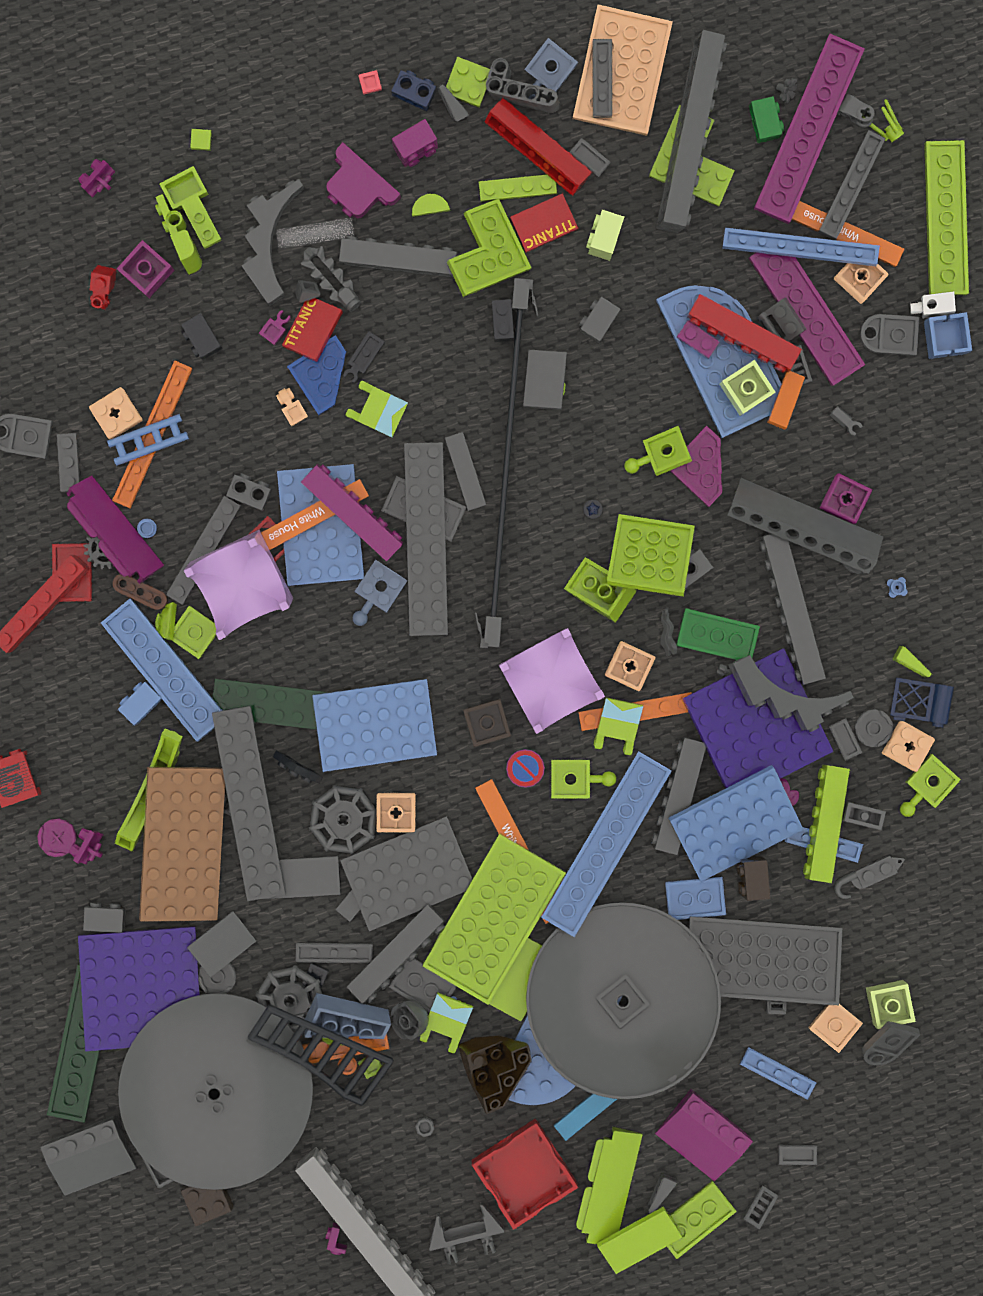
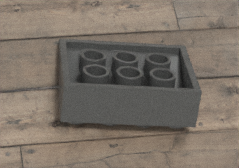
(88, 1155)

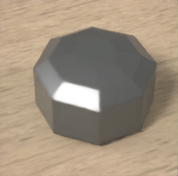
(424, 1126)

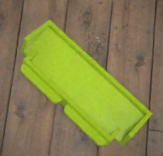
(611, 1178)

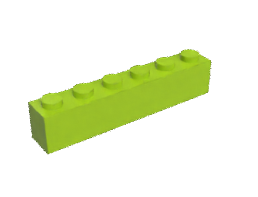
(826, 823)

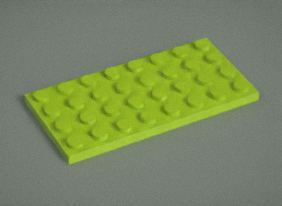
(494, 919)

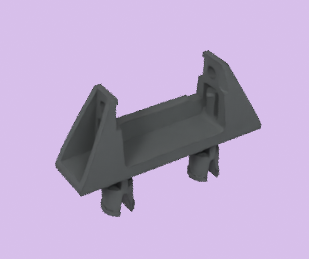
(476, 1230)

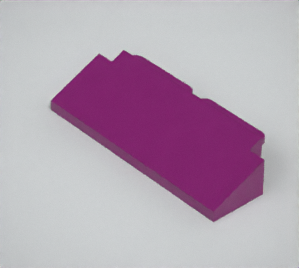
(117, 536)

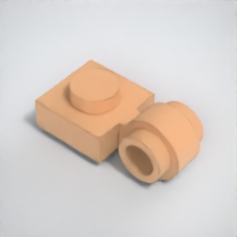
(293, 411)

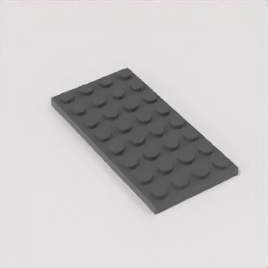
(773, 959)

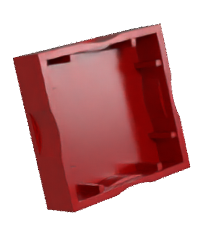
(524, 1173)

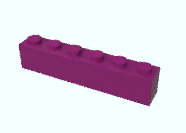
(352, 512)

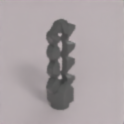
(346, 294)

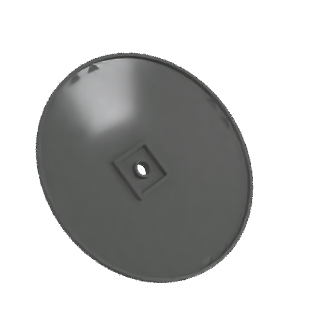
(669, 993)
(168, 1103)

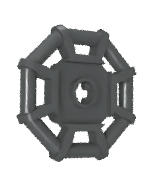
(354, 820)
(289, 988)

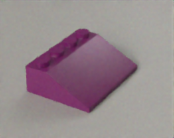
(704, 1135)

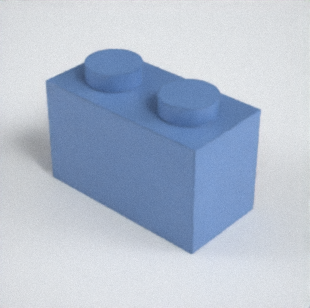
(139, 703)

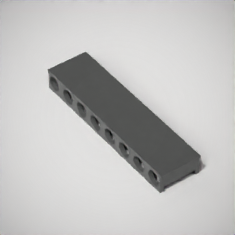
(806, 523)

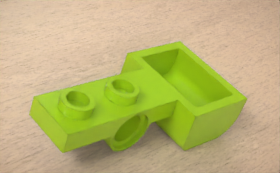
(185, 192)
(182, 241)

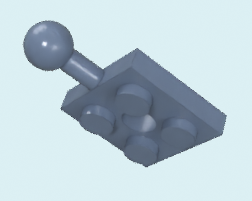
(537, 66)
(368, 591)

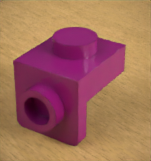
(332, 1235)

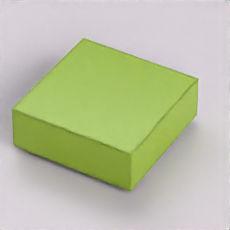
(201, 139)
(372, 1069)

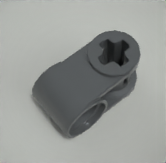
(854, 109)

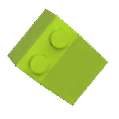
(591, 587)

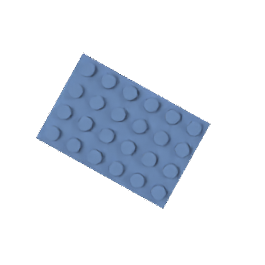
(327, 550)
(374, 725)
(736, 823)

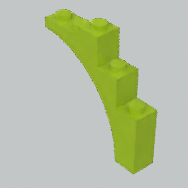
(133, 826)

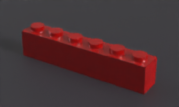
(537, 146)
(744, 333)
(42, 603)

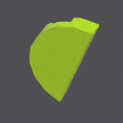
(429, 204)
(166, 621)

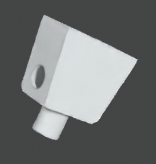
(944, 306)

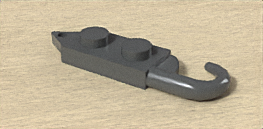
(869, 874)

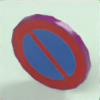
(525, 768)

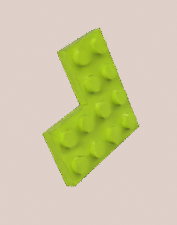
(712, 176)
(498, 251)

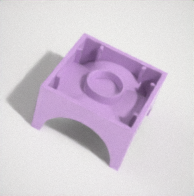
(240, 582)
(551, 680)

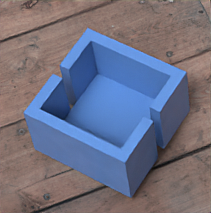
(949, 336)

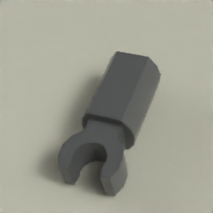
(844, 420)

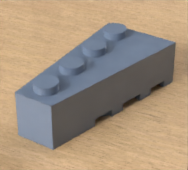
(348, 1018)

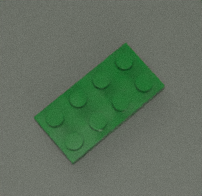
(717, 635)

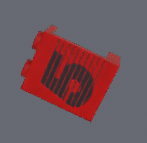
(16, 779)

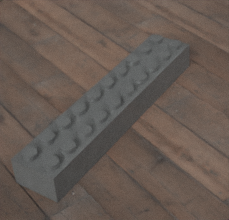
(690, 131)

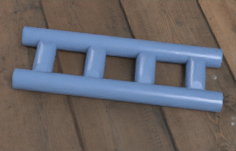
(159, 443)

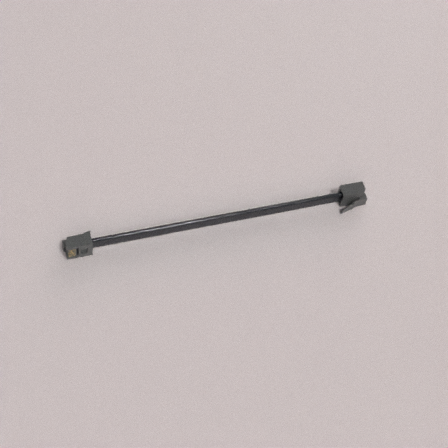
(519, 305)

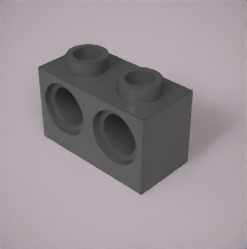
(247, 496)

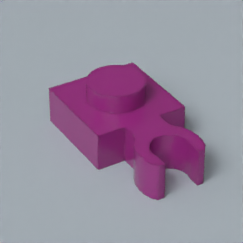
(273, 329)

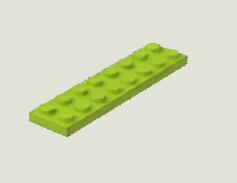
(946, 217)

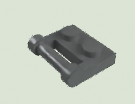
(786, 319)

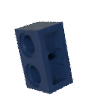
(411, 94)

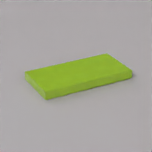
(513, 989)
(699, 1217)
(639, 1240)

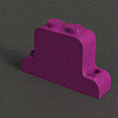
(358, 185)

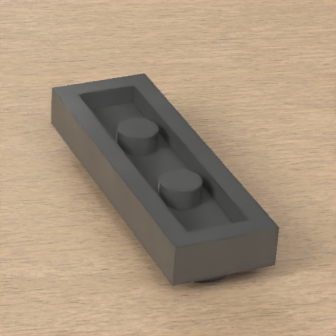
(68, 460)

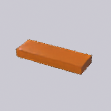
(786, 399)

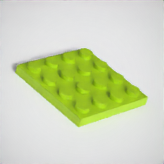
(650, 555)

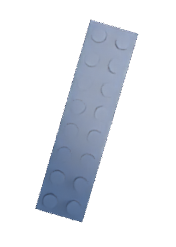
(162, 668)

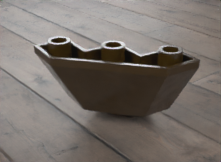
(494, 1068)

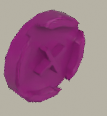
(56, 837)

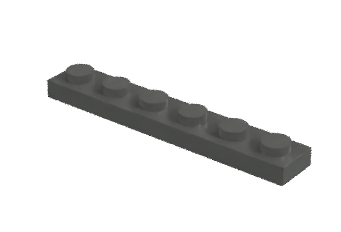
(851, 185)
(206, 543)

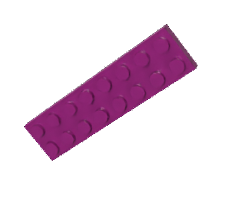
(823, 334)

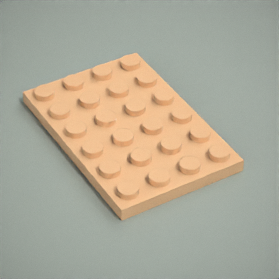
(637, 64)

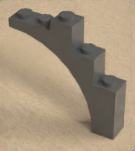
(261, 238)
(757, 688)

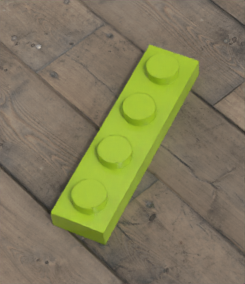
(517, 188)

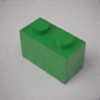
(766, 119)

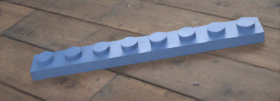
(801, 247)

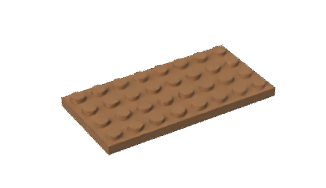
(182, 844)

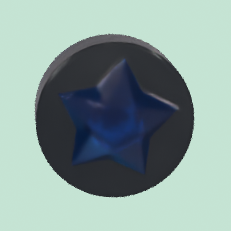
(592, 509)

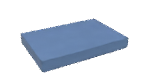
(695, 898)

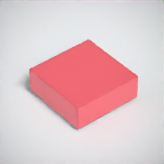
(370, 82)

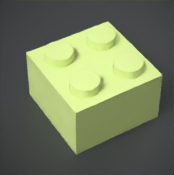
(606, 233)
(747, 387)
(890, 1003)

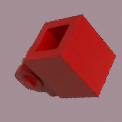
(101, 284)

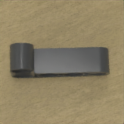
(524, 90)

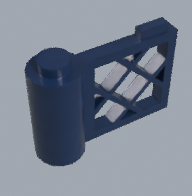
(937, 706)

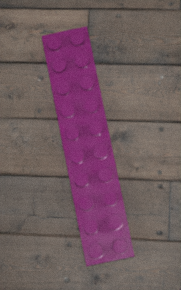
(809, 128)

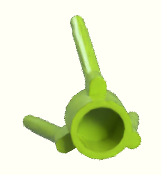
(894, 130)

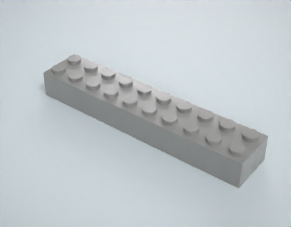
(360, 1226)

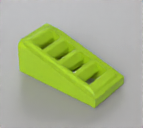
(907, 659)

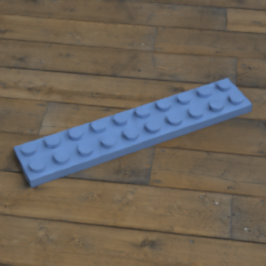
(606, 844)

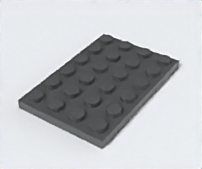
(407, 873)

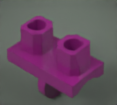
(98, 179)
(89, 847)

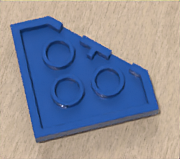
(321, 378)

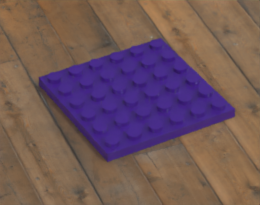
(749, 737)
(132, 980)

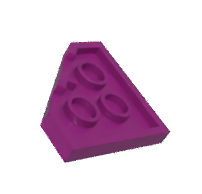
(704, 472)

